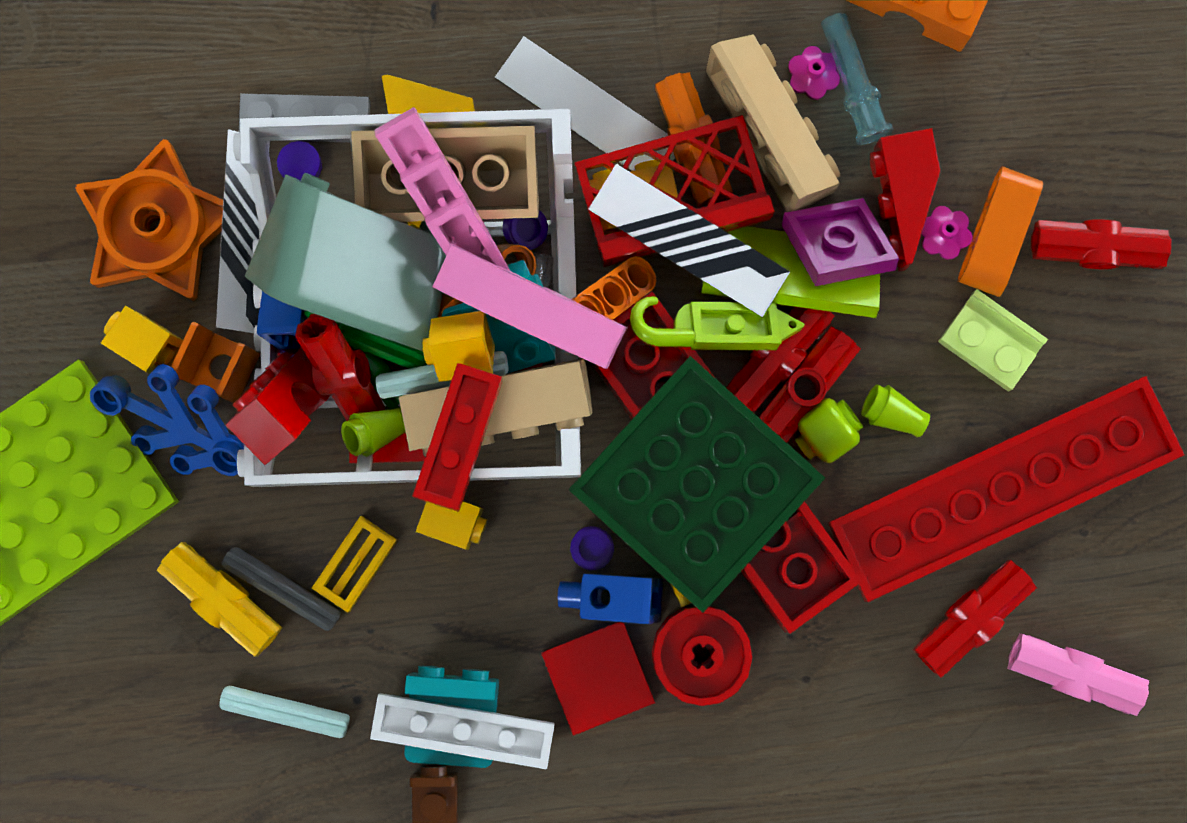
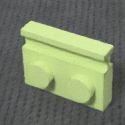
(992, 340)

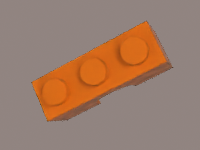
(943, 20)

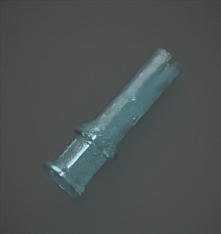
(861, 97)

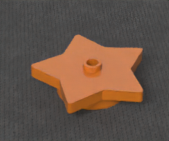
(123, 218)

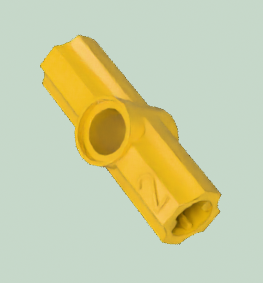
(219, 599)

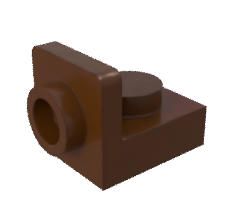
(434, 795)

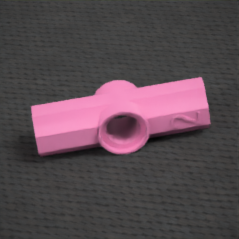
(1078, 674)

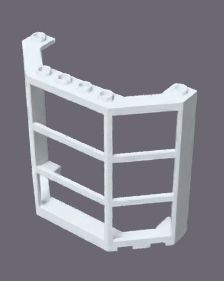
(252, 151)

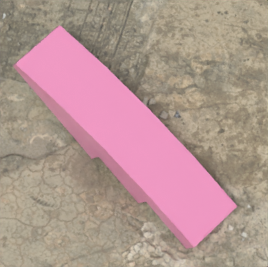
(436, 187)
(529, 307)

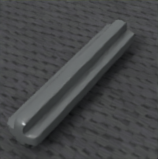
(281, 588)

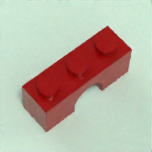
(276, 406)

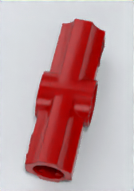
(1100, 244)
(337, 367)
(771, 367)
(823, 368)
(975, 618)

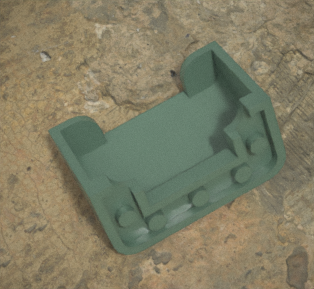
(348, 263)

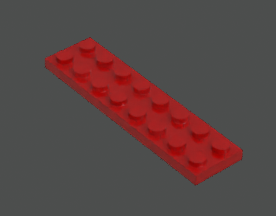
(1006, 488)

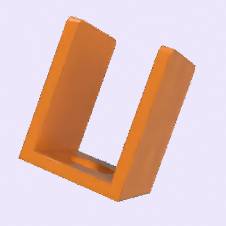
(198, 352)

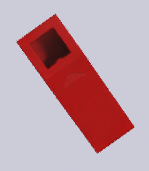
(908, 180)

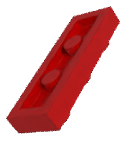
(458, 437)

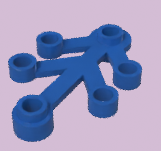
(220, 446)

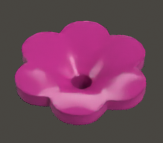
(812, 81)
(940, 241)

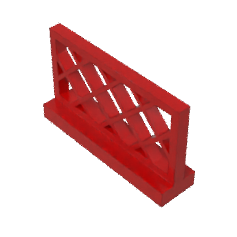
(727, 215)

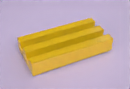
(375, 534)

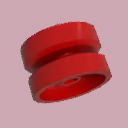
(708, 680)

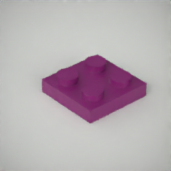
(839, 242)

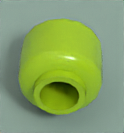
(828, 430)

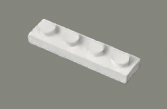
(462, 731)

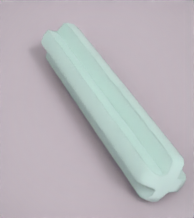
(424, 378)
(284, 711)

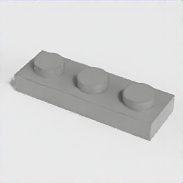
(302, 106)

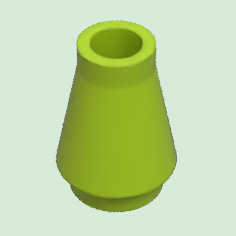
(893, 411)
(371, 431)

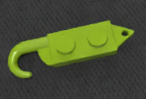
(717, 326)

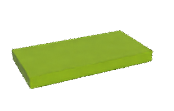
(851, 296)

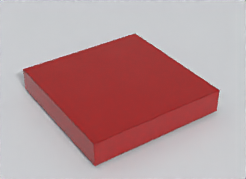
(597, 677)

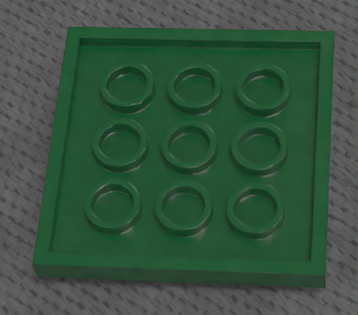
(696, 484)

